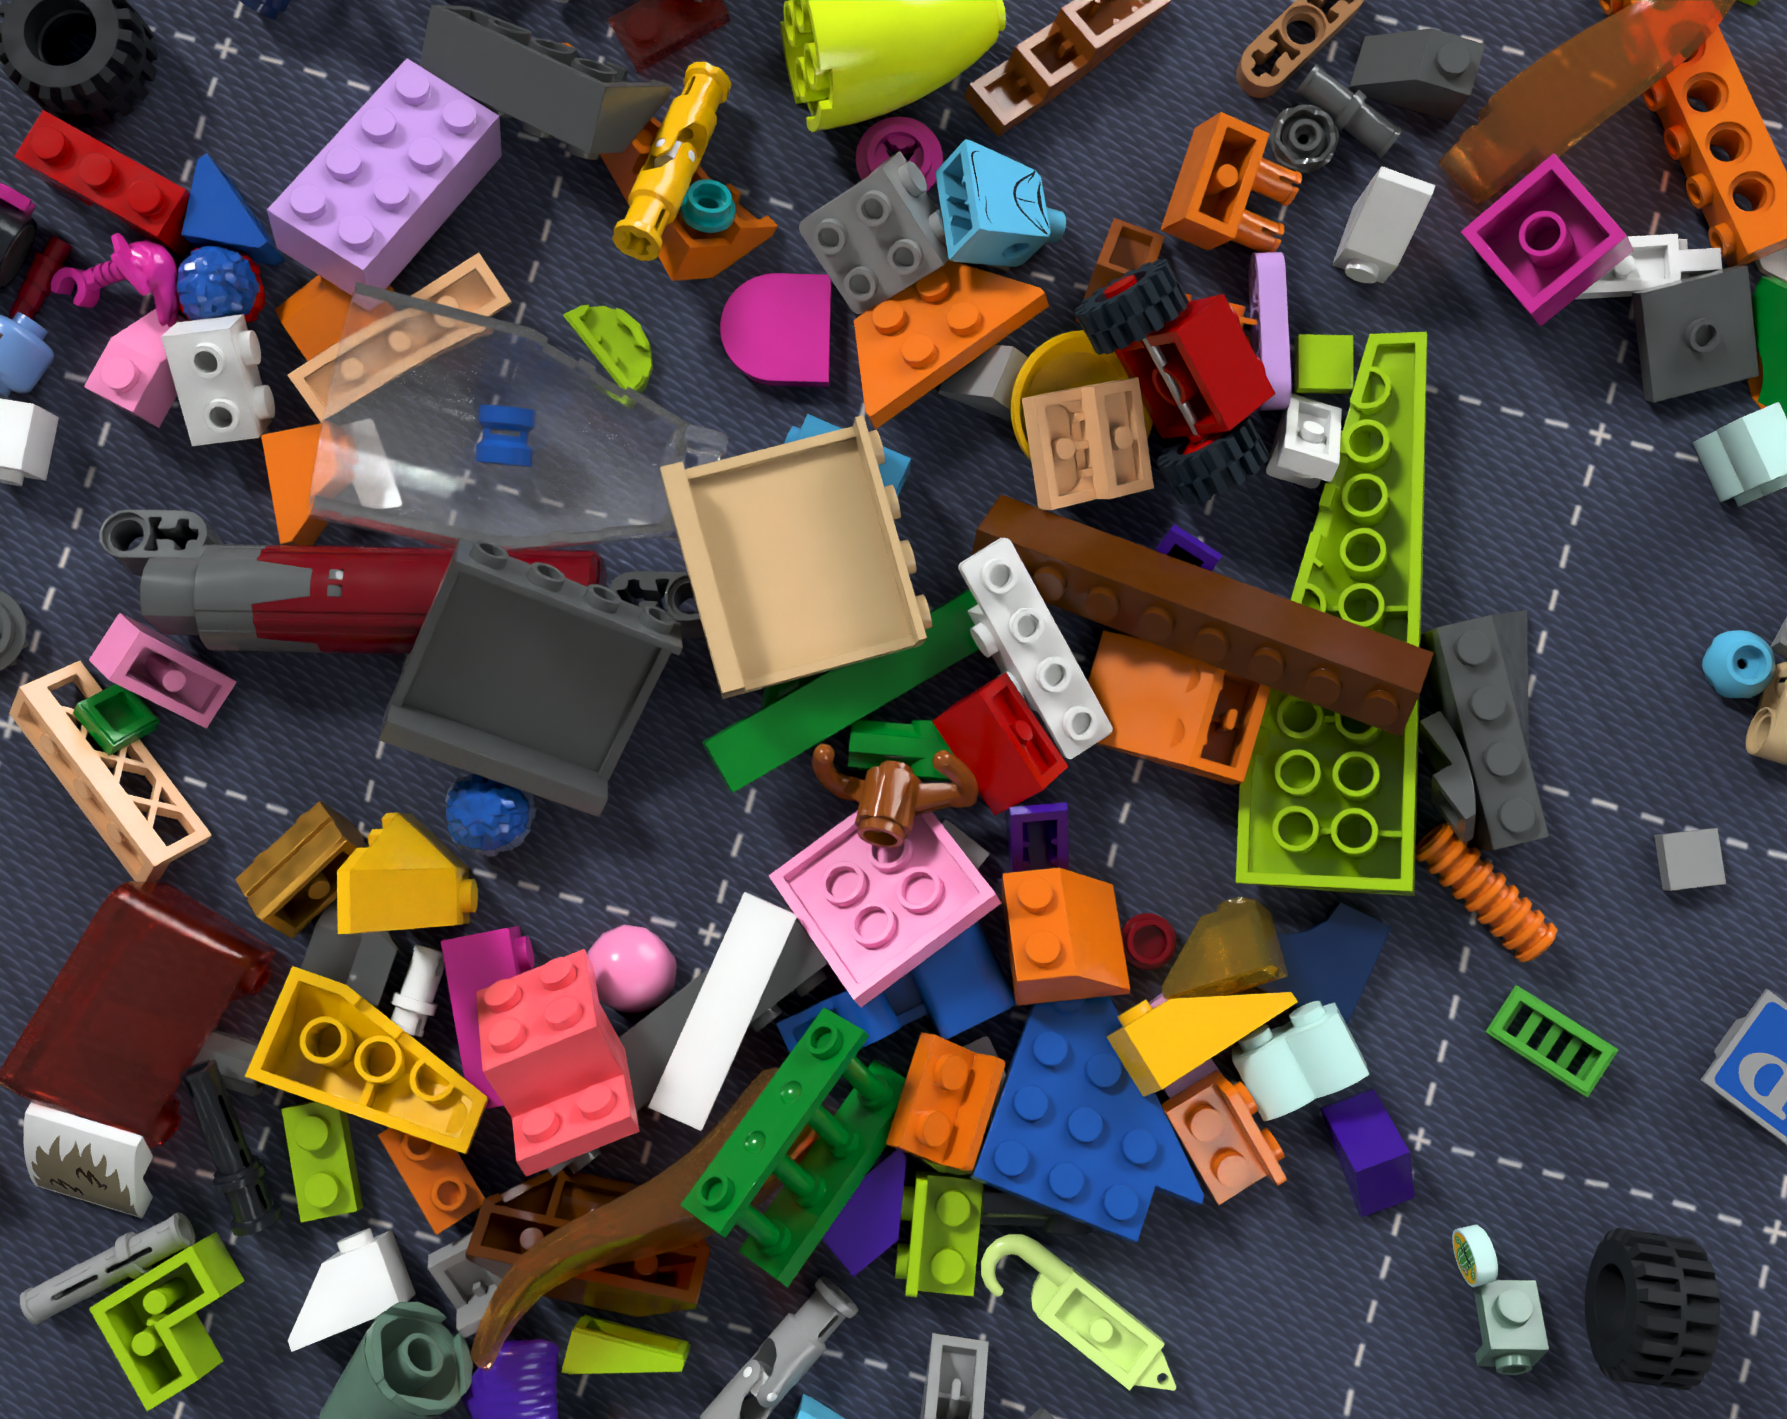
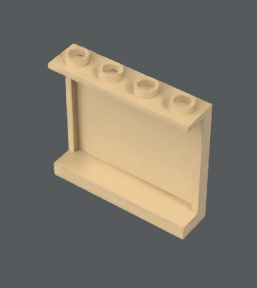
(796, 559)

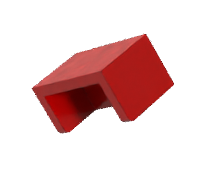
(1001, 744)

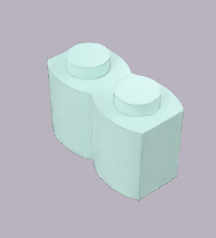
(1747, 455)
(1299, 1060)

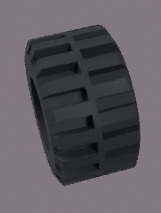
(96, 84)
(1652, 1309)

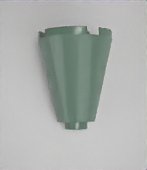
(403, 1368)

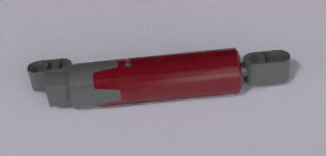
(319, 594)

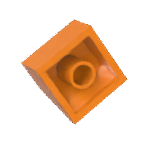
(1062, 936)

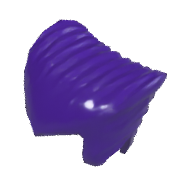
(518, 1383)

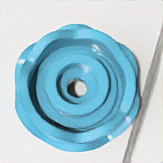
(1722, 667)

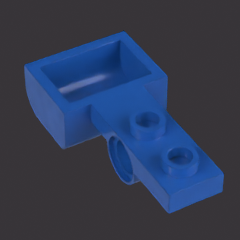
(953, 986)

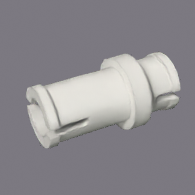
(418, 990)

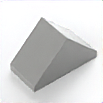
(987, 381)
(955, 1378)

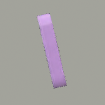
(1271, 333)

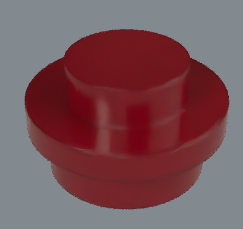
(1148, 941)

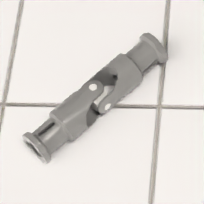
(784, 1356)

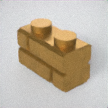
(299, 870)

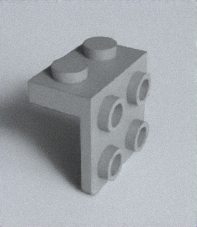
(878, 235)

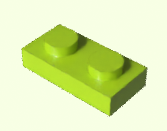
(321, 1160)

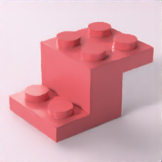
(555, 1062)

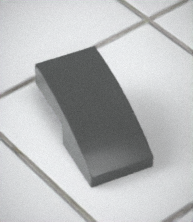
(1453, 782)

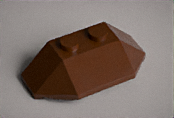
(539, 1206)

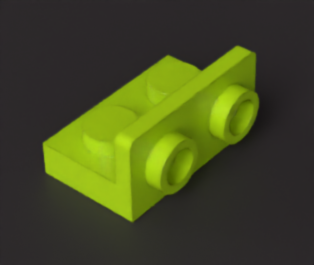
(942, 1234)

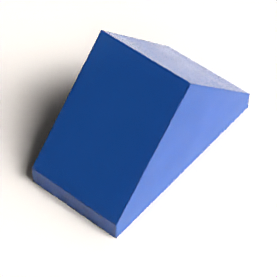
(222, 217)

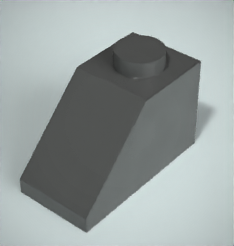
(1418, 70)

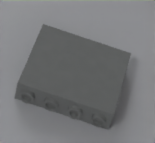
(528, 676)

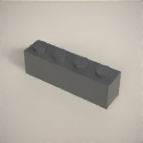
(539, 81)
(1483, 694)

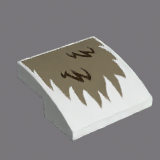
(86, 1160)

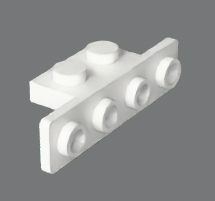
(1029, 647)

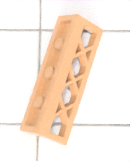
(465, 287)
(96, 788)

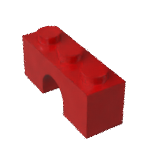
(107, 179)

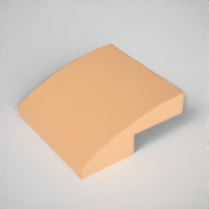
(1088, 443)

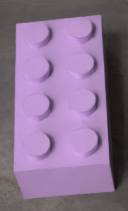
(386, 180)

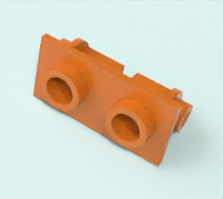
(434, 1178)

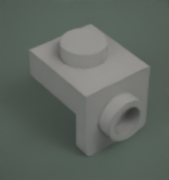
(464, 1283)

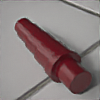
(39, 277)

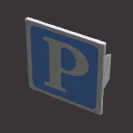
(1753, 1065)

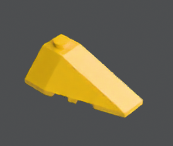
(403, 881)
(353, 1058)

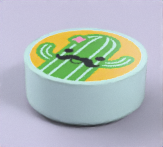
(1475, 1255)

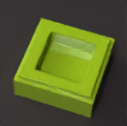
(1323, 364)

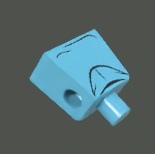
(993, 208)

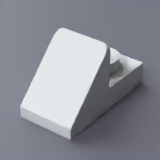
(1306, 443)

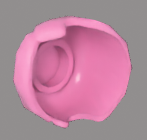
(632, 969)

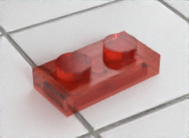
(661, 27)

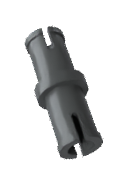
(1349, 111)

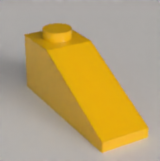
(1185, 1032)

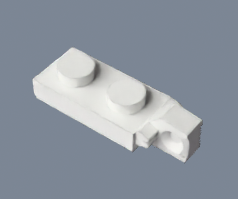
(1654, 263)

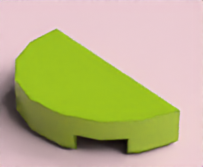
(615, 342)

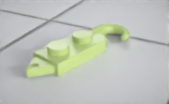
(1084, 1315)

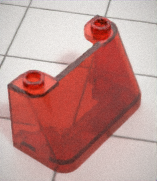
(135, 1009)

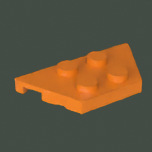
(935, 331)

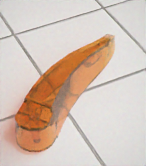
(1577, 90)
(622, 1230)

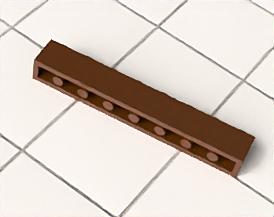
(1212, 617)

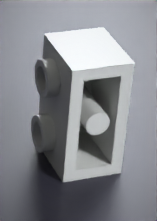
(219, 379)

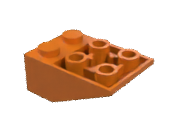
(1176, 708)

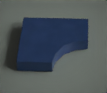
(1331, 959)

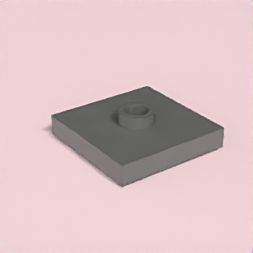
(1695, 333)

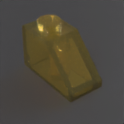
(1227, 953)

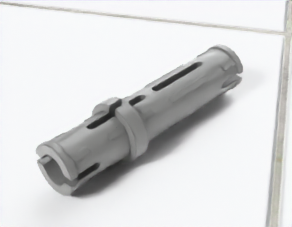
(53, 1295)

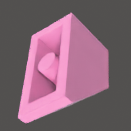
(136, 371)
(161, 671)

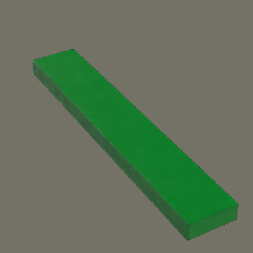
(838, 699)

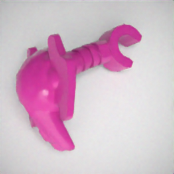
(142, 263)

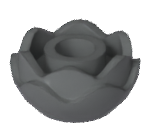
(1305, 122)

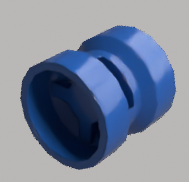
(505, 448)

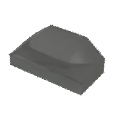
(352, 959)

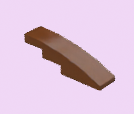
(1057, 58)

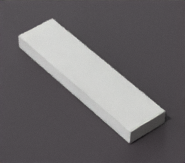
(723, 1011)

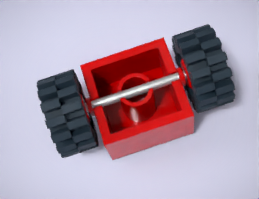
(1192, 375)

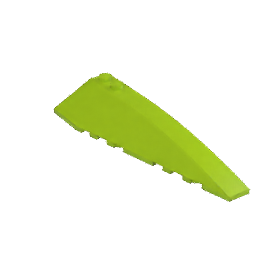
(1323, 792)

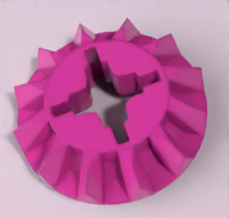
(900, 135)

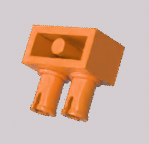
(1215, 185)

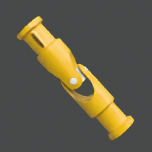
(672, 161)

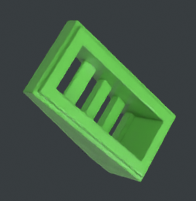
(1592, 1068)

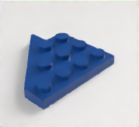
(1077, 1127)

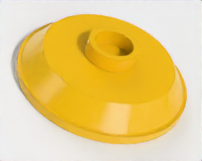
(1060, 365)

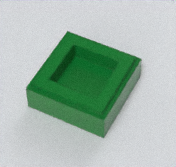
(115, 718)

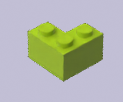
(156, 1322)

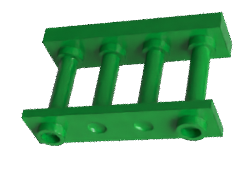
(830, 1170)

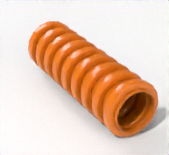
(1486, 893)

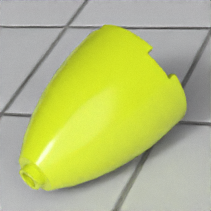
(880, 54)

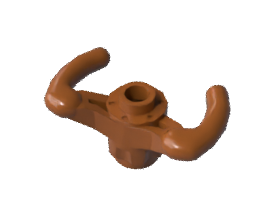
(895, 795)

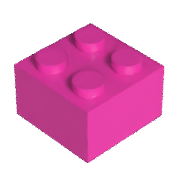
(1548, 239)

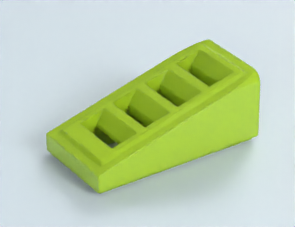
(612, 1347)

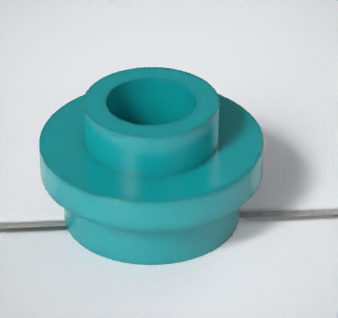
(708, 206)

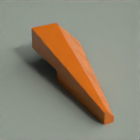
(684, 250)

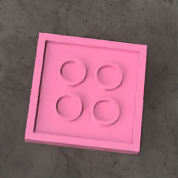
(883, 907)

